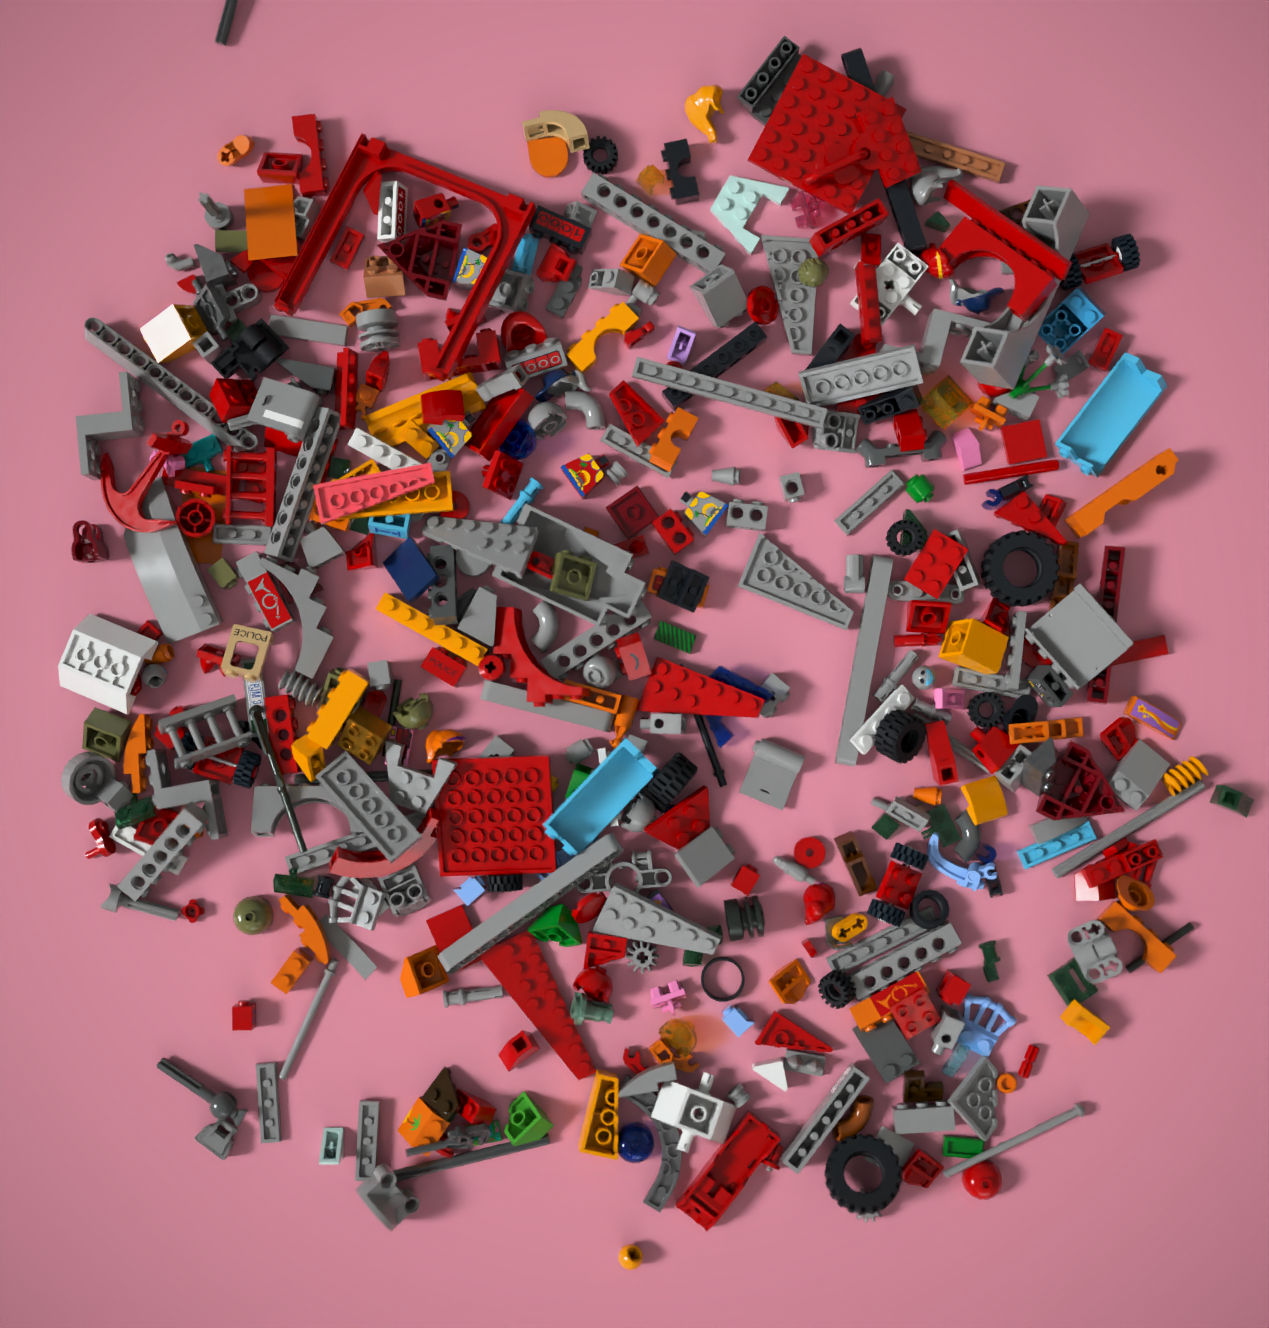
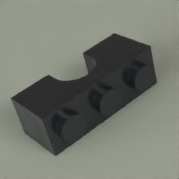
(683, 188)

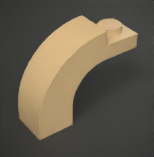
(560, 125)

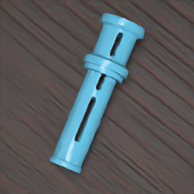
(526, 496)

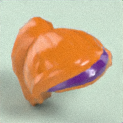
(443, 743)

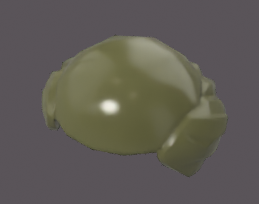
(813, 272)

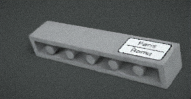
(824, 1118)

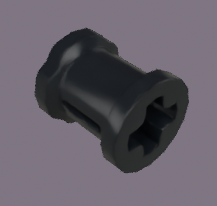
(323, 886)

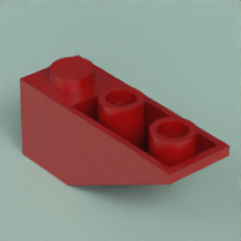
(941, 753)

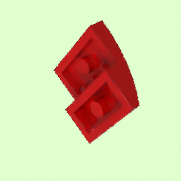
(442, 405)

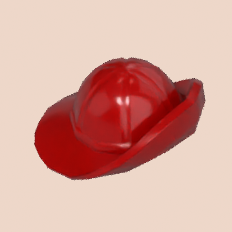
(521, 330)

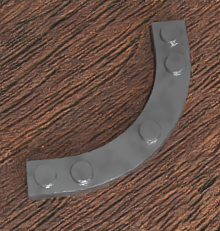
(671, 1157)

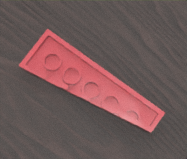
(355, 494)

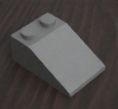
(1137, 774)

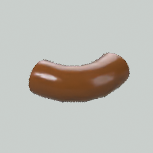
(856, 1119)

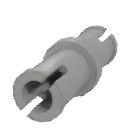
(931, 711)

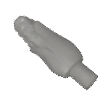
(793, 869)

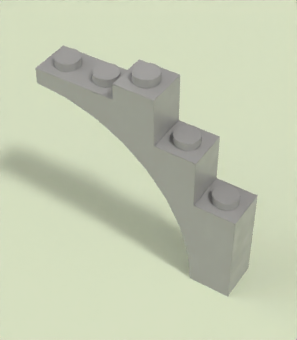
(301, 585)

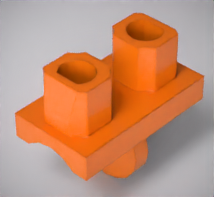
(996, 417)

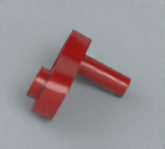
(485, 239)
(105, 844)

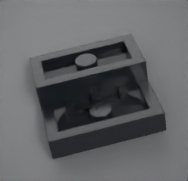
(682, 586)

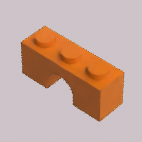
(665, 452)

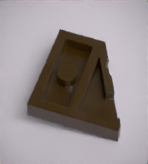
(443, 1096)

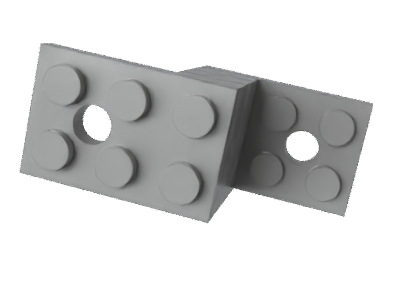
(936, 334)
(109, 426)
(170, 796)

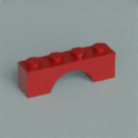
(312, 179)

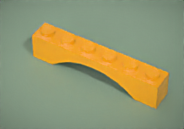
(425, 626)

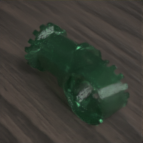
(990, 957)

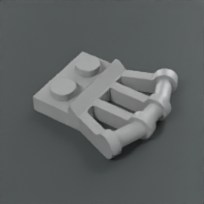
(367, 904)

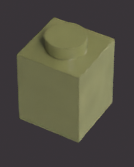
(224, 574)

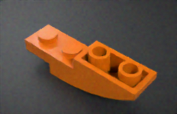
(138, 744)
(314, 933)

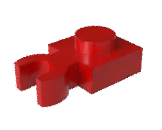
(635, 336)

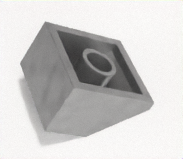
(216, 267)
(1039, 769)

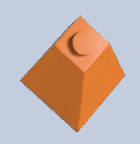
(422, 972)

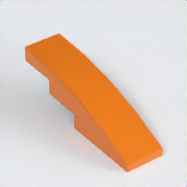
(1043, 730)

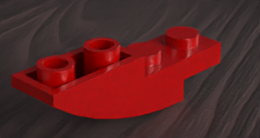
(1122, 863)

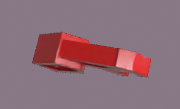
(634, 1063)

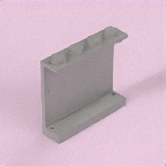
(1078, 638)

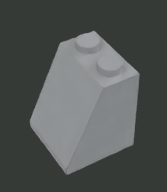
(720, 295)
(705, 855)

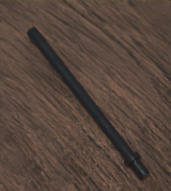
(719, 773)

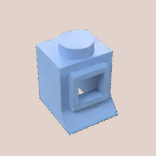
(471, 889)
(736, 1020)

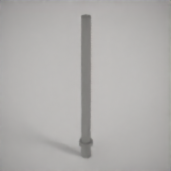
(329, 972)

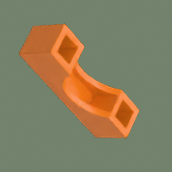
(1156, 954)

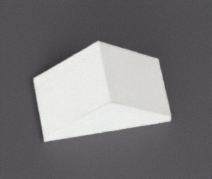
(772, 1071)

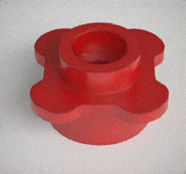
(186, 911)

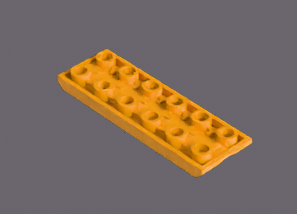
(388, 420)

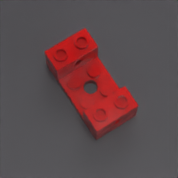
(488, 358)

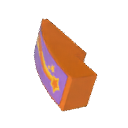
(1152, 717)

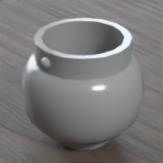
(600, 672)

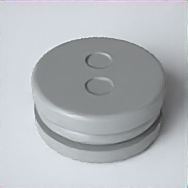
(469, 565)

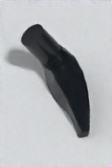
(245, 727)

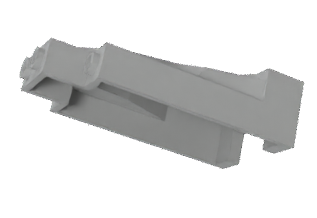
(611, 585)

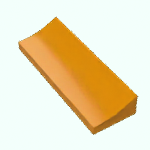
(428, 499)

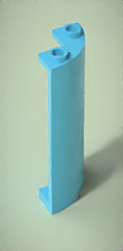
(1110, 415)
(600, 798)

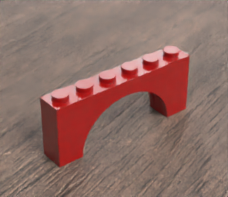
(1031, 282)

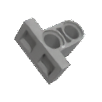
(242, 301)

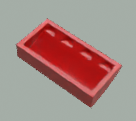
(497, 422)

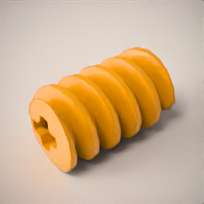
(1183, 774)

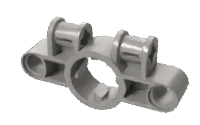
(645, 877)

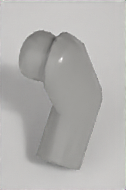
(178, 264)

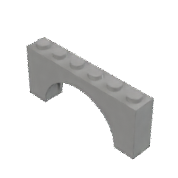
(269, 807)

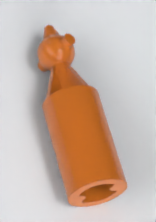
(624, 718)

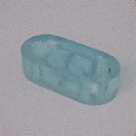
(956, 1059)

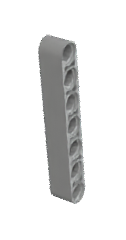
(559, 709)

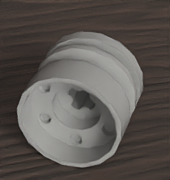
(378, 330)

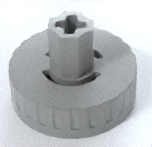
(78, 775)

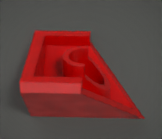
(363, 554)
(997, 617)

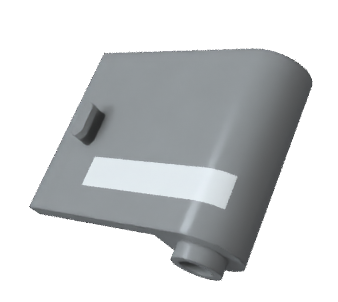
(285, 408)

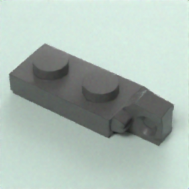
(565, 293)

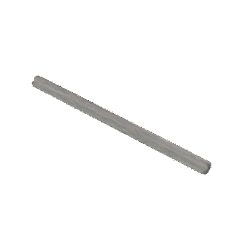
(1127, 829)

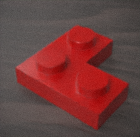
(251, 466)

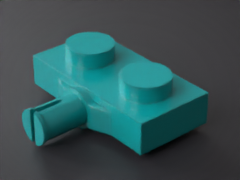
(203, 452)

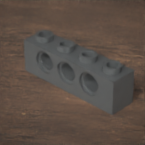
(448, 612)

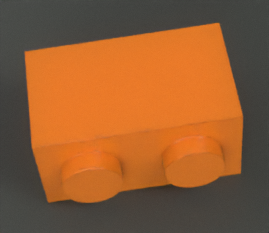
(292, 971)

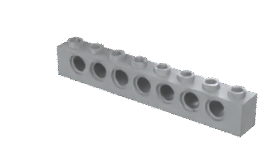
(598, 183)
(300, 490)

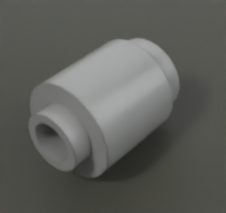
(578, 751)

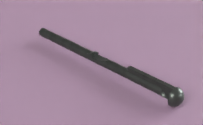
(255, 712)

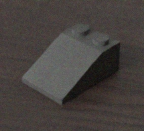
(887, 1050)

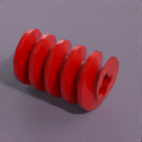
(488, 661)

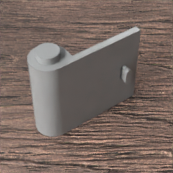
(773, 771)

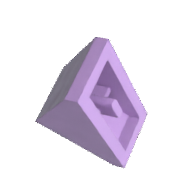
(681, 345)

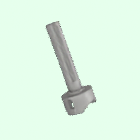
(216, 213)
(117, 899)

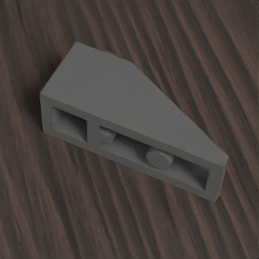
(317, 377)

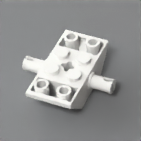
(901, 273)
(676, 1107)

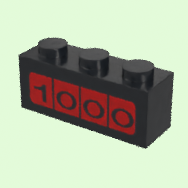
(560, 230)

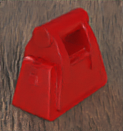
(554, 263)
(378, 371)

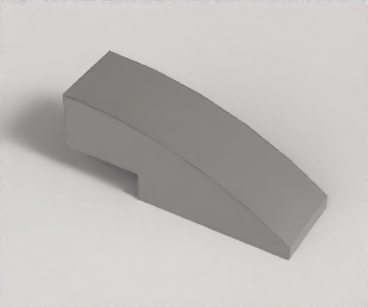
(1048, 829)
(648, 1080)

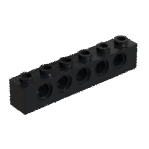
(720, 361)

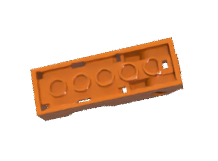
(1123, 492)

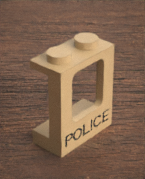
(251, 636)

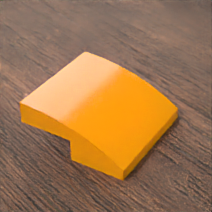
(984, 800)

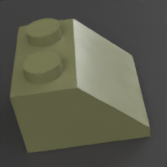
(106, 734)

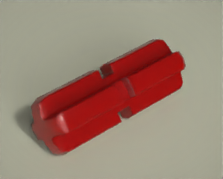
(1027, 1065)

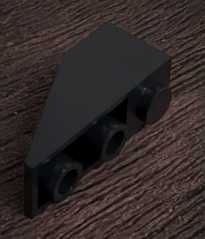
(833, 347)
(890, 404)

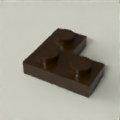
(917, 1090)

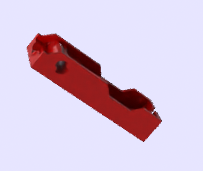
(728, 1169)

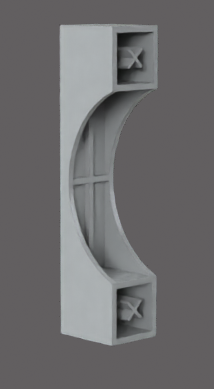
(1002, 347)

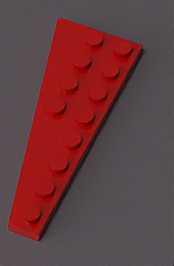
(527, 979)

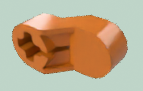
(235, 150)

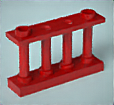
(268, 477)

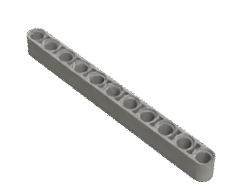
(166, 379)
(864, 658)
(530, 903)

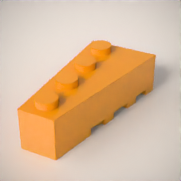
(338, 708)
(600, 1123)

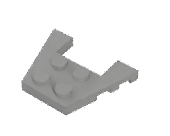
(413, 787)

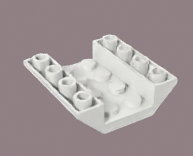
(104, 662)

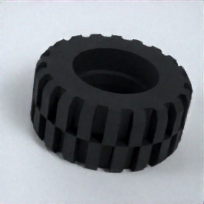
(1043, 557)
(885, 1158)

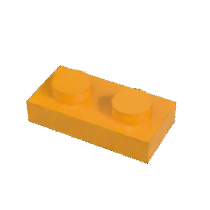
(418, 438)

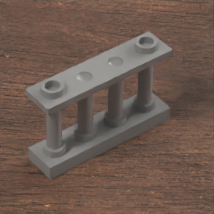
(204, 712)

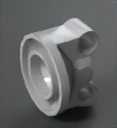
(386, 1198)

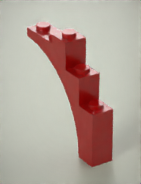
(512, 644)

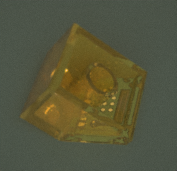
(946, 402)

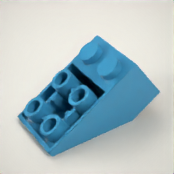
(1070, 320)

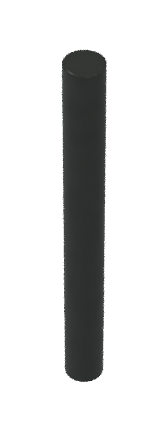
(394, 703)
(1170, 940)

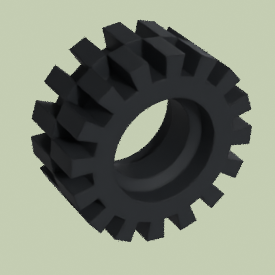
(609, 163)
(915, 532)
(997, 706)
(504, 883)
(843, 984)

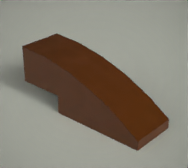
(855, 863)

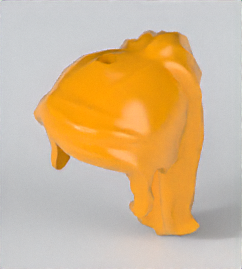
(701, 107)

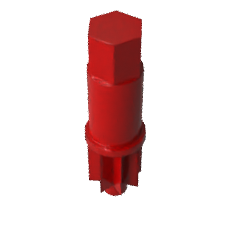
(917, 640)

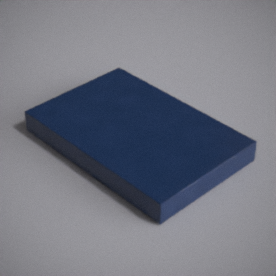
(411, 570)

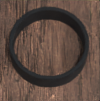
(727, 998)

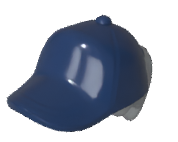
(972, 300)
(559, 381)

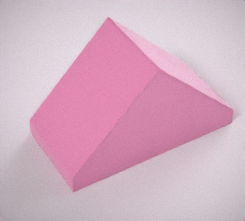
(966, 448)

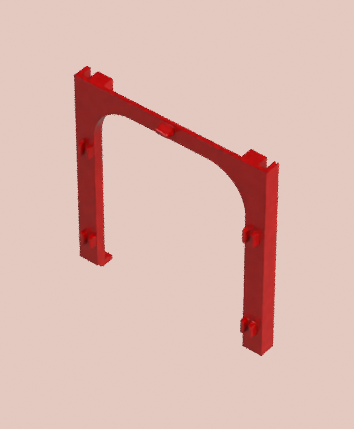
(373, 155)

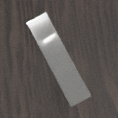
(348, 948)

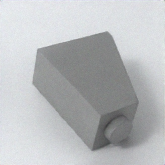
(481, 616)

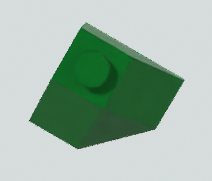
(557, 925)

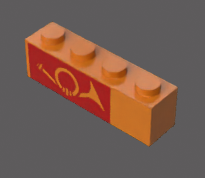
(876, 1008)

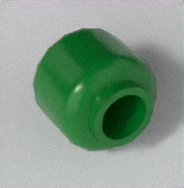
(920, 488)

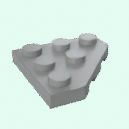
(977, 1098)

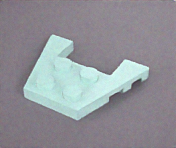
(738, 202)

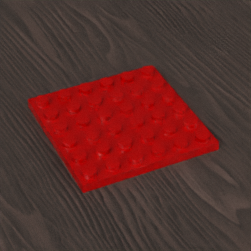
(809, 119)
(496, 817)

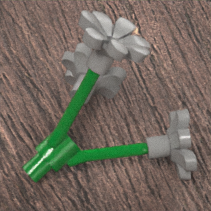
(1059, 384)

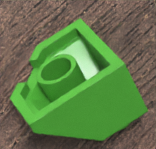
(526, 1121)

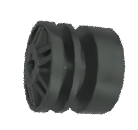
(744, 918)

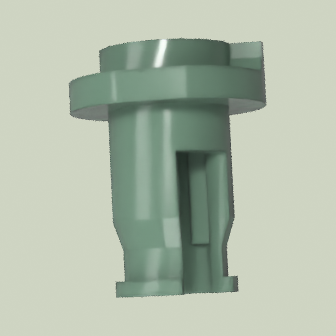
(585, 1009)

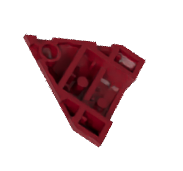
(427, 256)
(1077, 788)

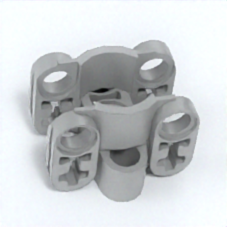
(1094, 951)

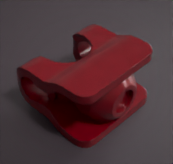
(88, 546)

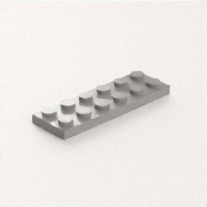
(861, 376)
(368, 807)

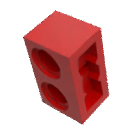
(669, 534)

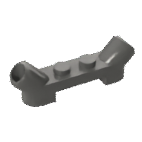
(876, 456)

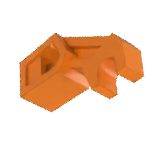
(362, 306)
(679, 1062)

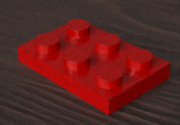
(936, 563)

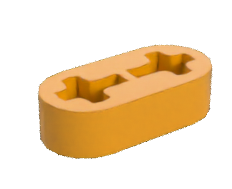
(849, 927)

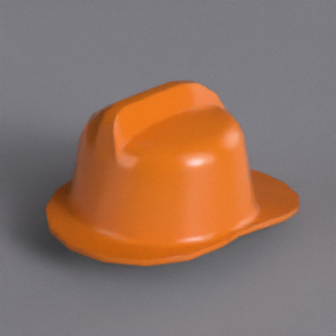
(1134, 894)

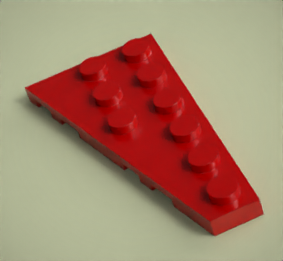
(688, 692)

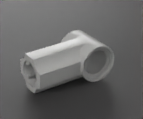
(854, 580)

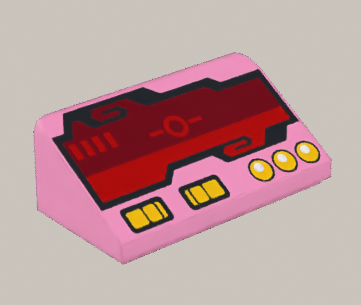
(402, 736)

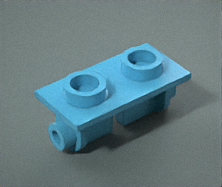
(525, 254)

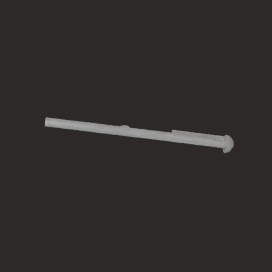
(1002, 1146)

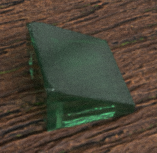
(937, 222)
(339, 467)
(360, 525)
(885, 826)

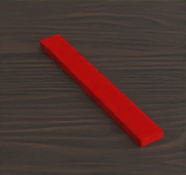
(1007, 229)

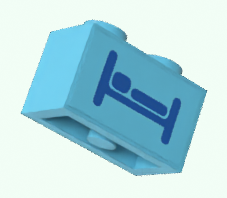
(392, 526)

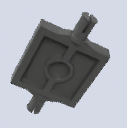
(211, 309)

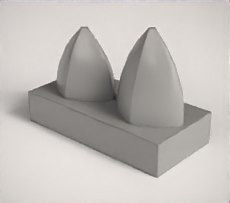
(910, 815)
(804, 1062)

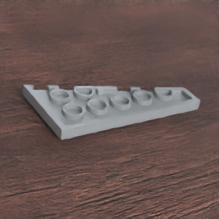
(785, 582)
(641, 919)

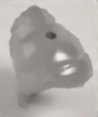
(929, 179)

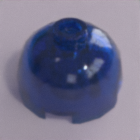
(520, 441)
(632, 1135)

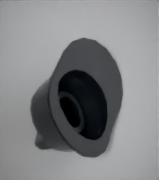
(1022, 711)

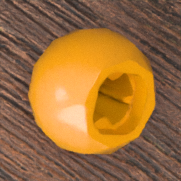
(630, 1257)

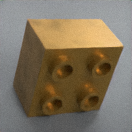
(364, 735)

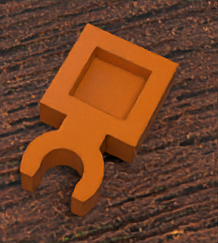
(366, 398)

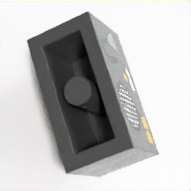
(1049, 686)

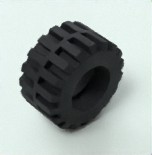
(900, 736)
(672, 778)

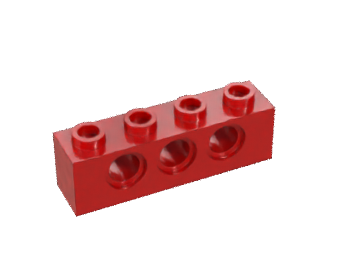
(848, 227)
(275, 726)

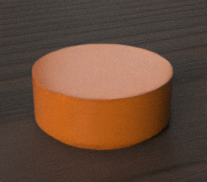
(1006, 1083)

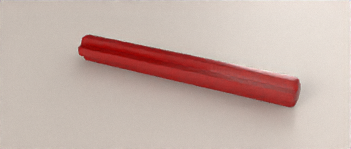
(1009, 472)

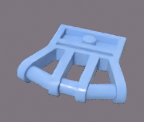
(977, 1037)

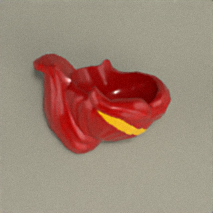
(937, 262)

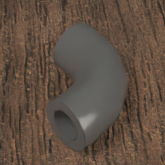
(970, 836)

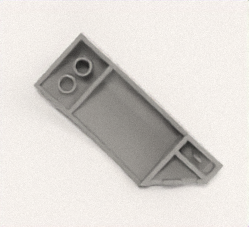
(170, 571)

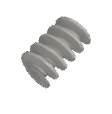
(299, 687)

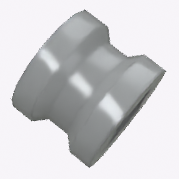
(616, 473)
(738, 1095)

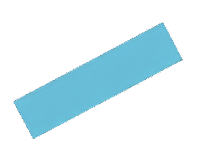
(1038, 853)

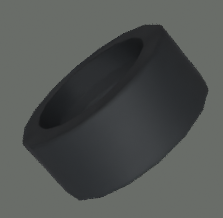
(939, 899)

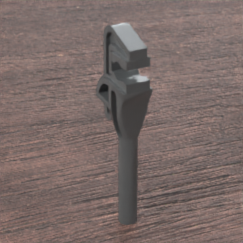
(457, 1139)

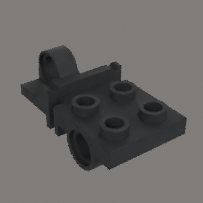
(253, 351)

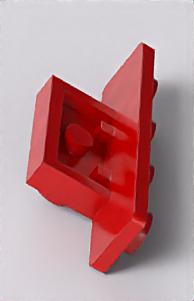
(198, 481)

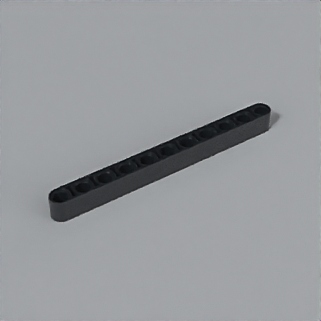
(897, 194)

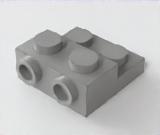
(513, 292)

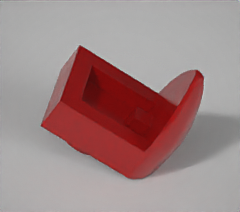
(375, 702)

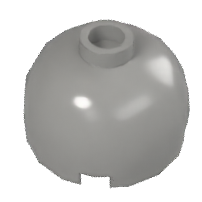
(547, 419)
(639, 814)

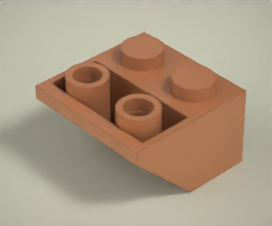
(383, 277)

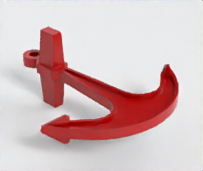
(127, 506)

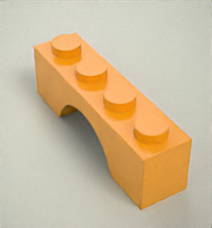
(619, 320)

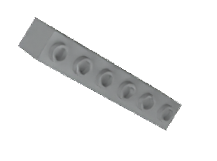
(551, 661)
(191, 816)
(909, 949)

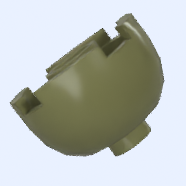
(415, 712)
(253, 915)

